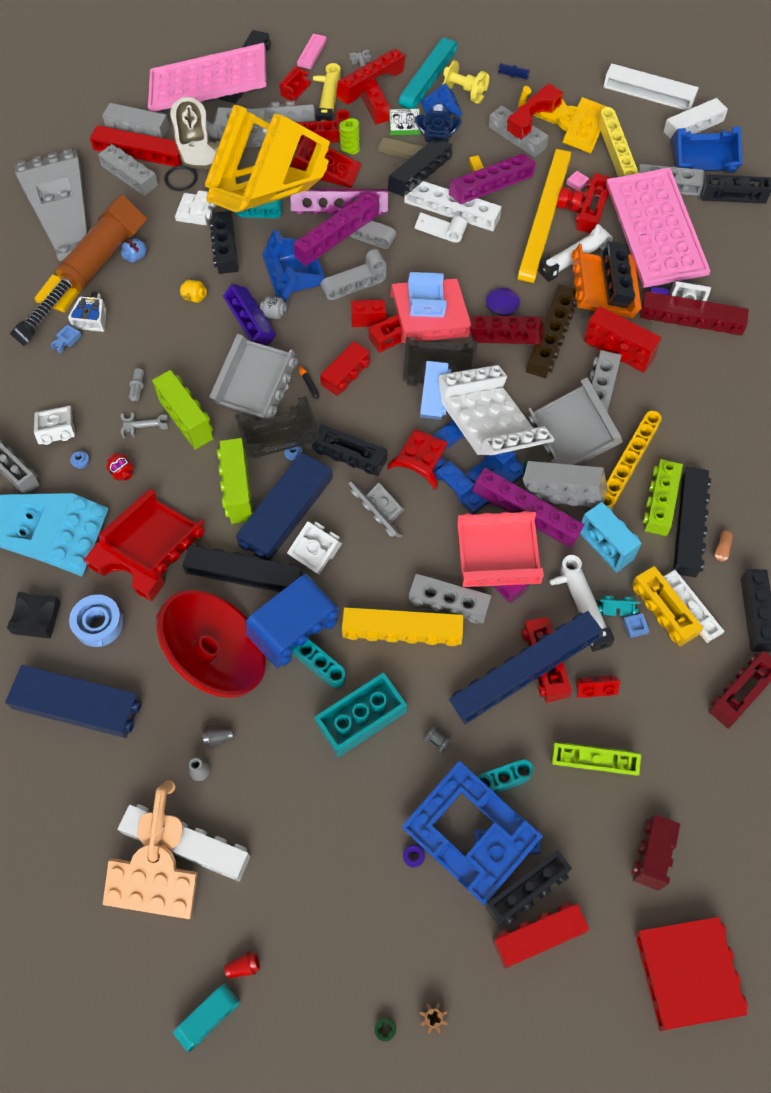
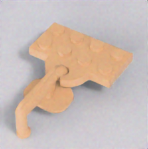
(148, 882)

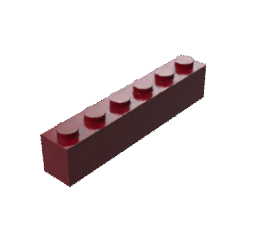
(694, 313)

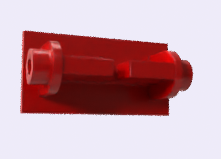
(604, 686)

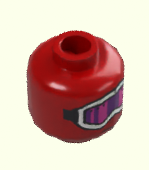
(120, 467)

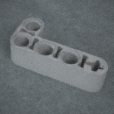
(356, 278)

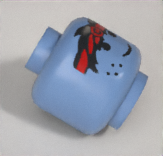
(133, 250)

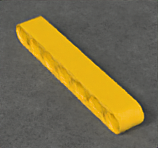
(648, 428)

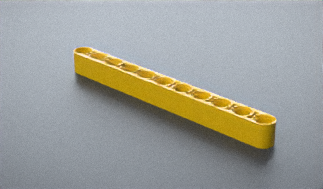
(544, 216)

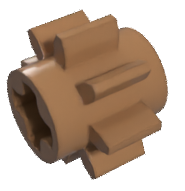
(439, 1015)

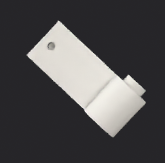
(440, 228)

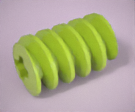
(349, 136)

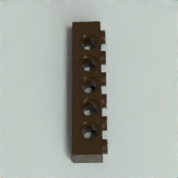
(554, 326)

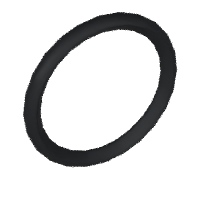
(180, 167)

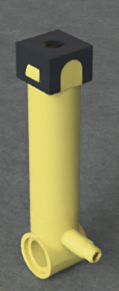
(329, 92)

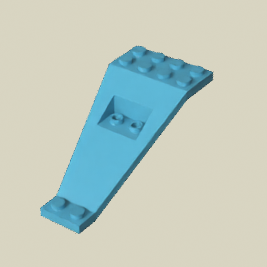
(59, 532)

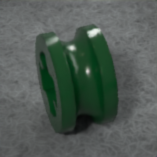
(379, 1024)

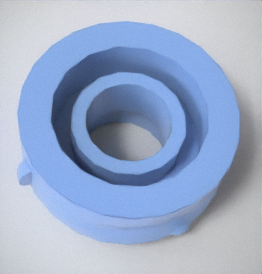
(88, 610)

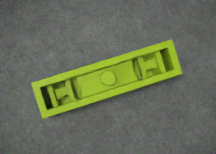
(596, 758)

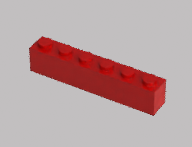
(137, 145)

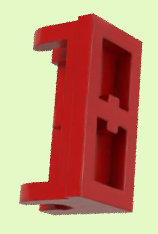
(294, 84)

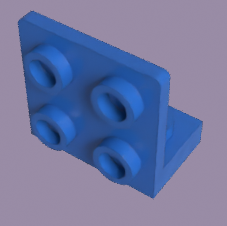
(446, 97)

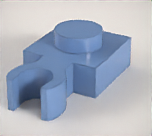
(66, 336)

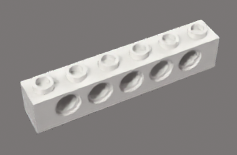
(439, 201)

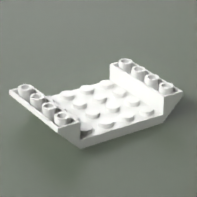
(487, 412)

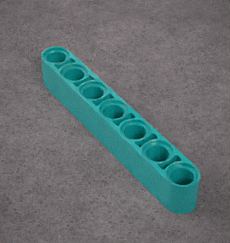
(428, 73)

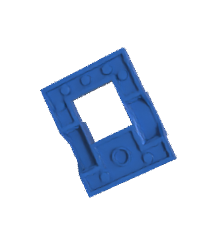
(501, 464)
(494, 854)

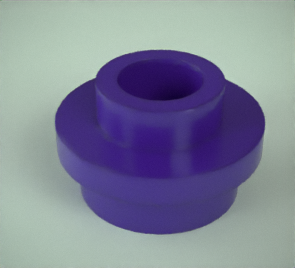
(413, 849)

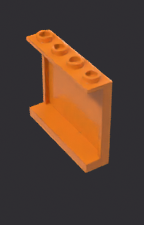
(591, 284)

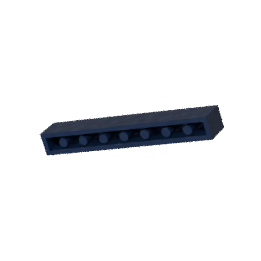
(526, 666)

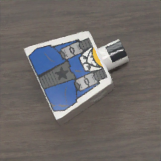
(89, 313)

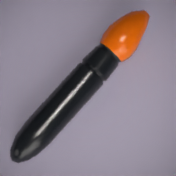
(304, 373)

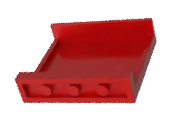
(150, 535)
(691, 973)

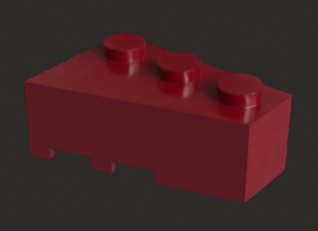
(656, 852)

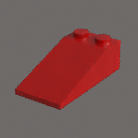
(340, 168)

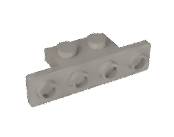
(291, 110)
(382, 504)

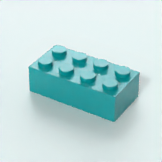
(360, 714)

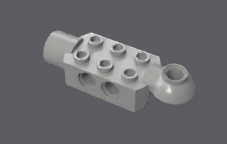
(220, 121)

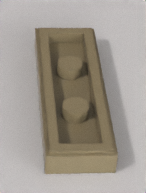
(398, 148)

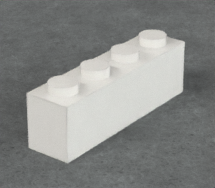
(697, 118)

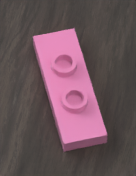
(312, 51)

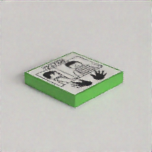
(403, 121)

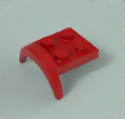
(421, 455)

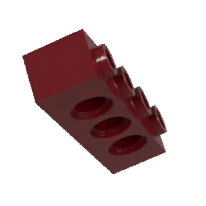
(507, 329)

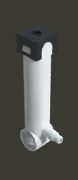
(551, 266)
(583, 597)

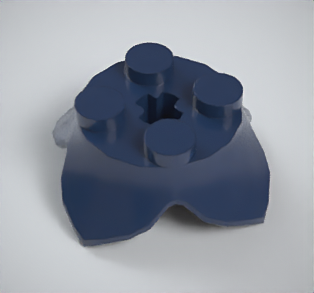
(437, 123)

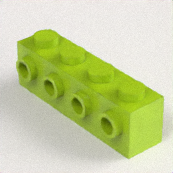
(663, 497)

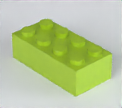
(183, 409)
(235, 480)

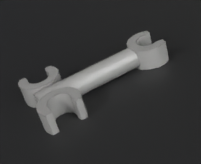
(360, 57)
(131, 423)

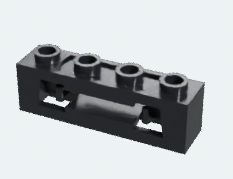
(736, 189)
(350, 450)

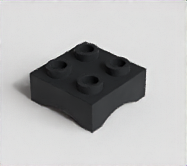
(34, 615)

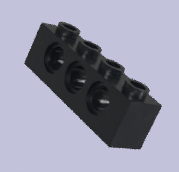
(224, 242)
(617, 274)

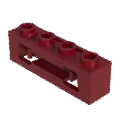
(724, 711)

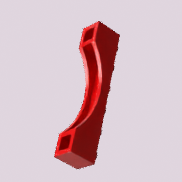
(352, 85)

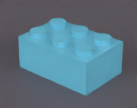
(610, 537)

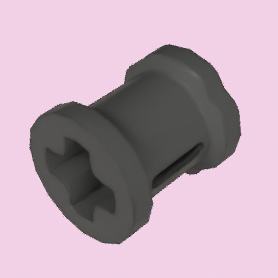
(437, 740)

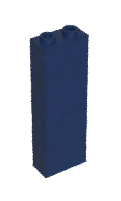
(284, 507)
(74, 701)

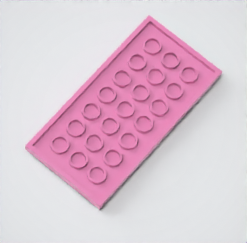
(208, 77)
(657, 227)

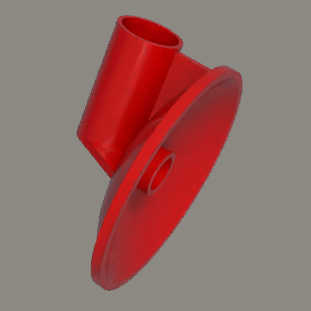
(209, 644)

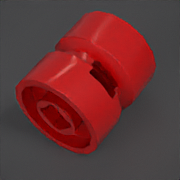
(570, 199)

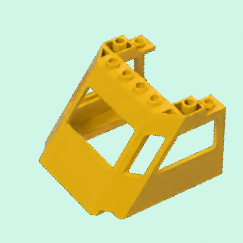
(271, 170)

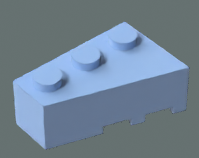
(431, 399)

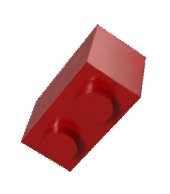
(367, 312)

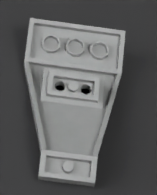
(57, 197)

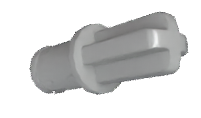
(136, 384)

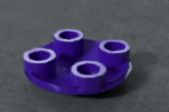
(502, 301)

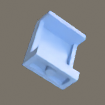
(426, 294)

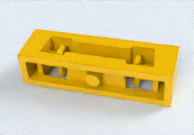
(667, 606)

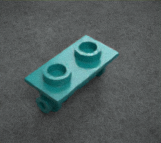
(626, 606)

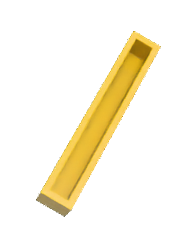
(402, 626)

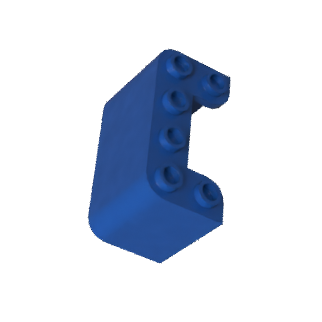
(291, 619)

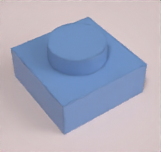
(636, 625)

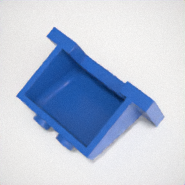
(287, 271)

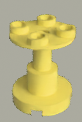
(472, 84)

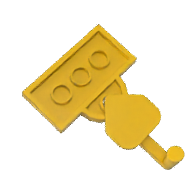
(578, 122)

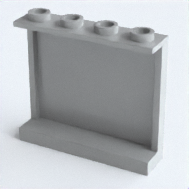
(253, 378)
(577, 425)

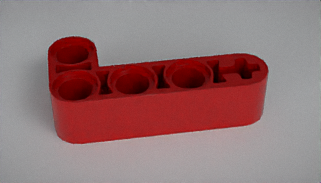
(327, 129)

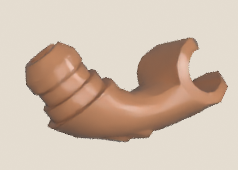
(723, 549)

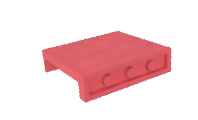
(453, 324)
(499, 549)

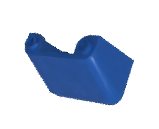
(708, 151)

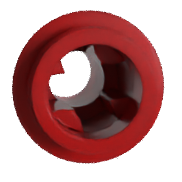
(244, 965)

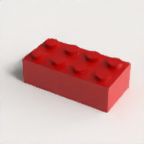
(620, 336)

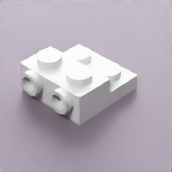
(195, 208)
(54, 425)
(314, 547)

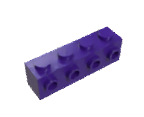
(249, 315)

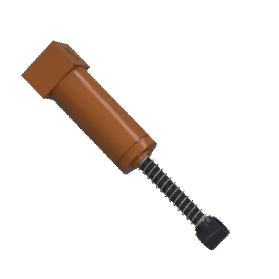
(81, 265)

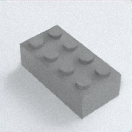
(566, 483)

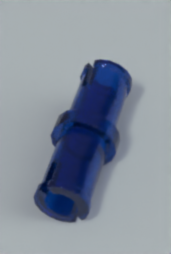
(513, 71)

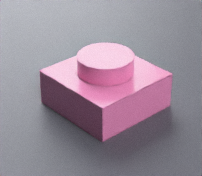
(577, 181)

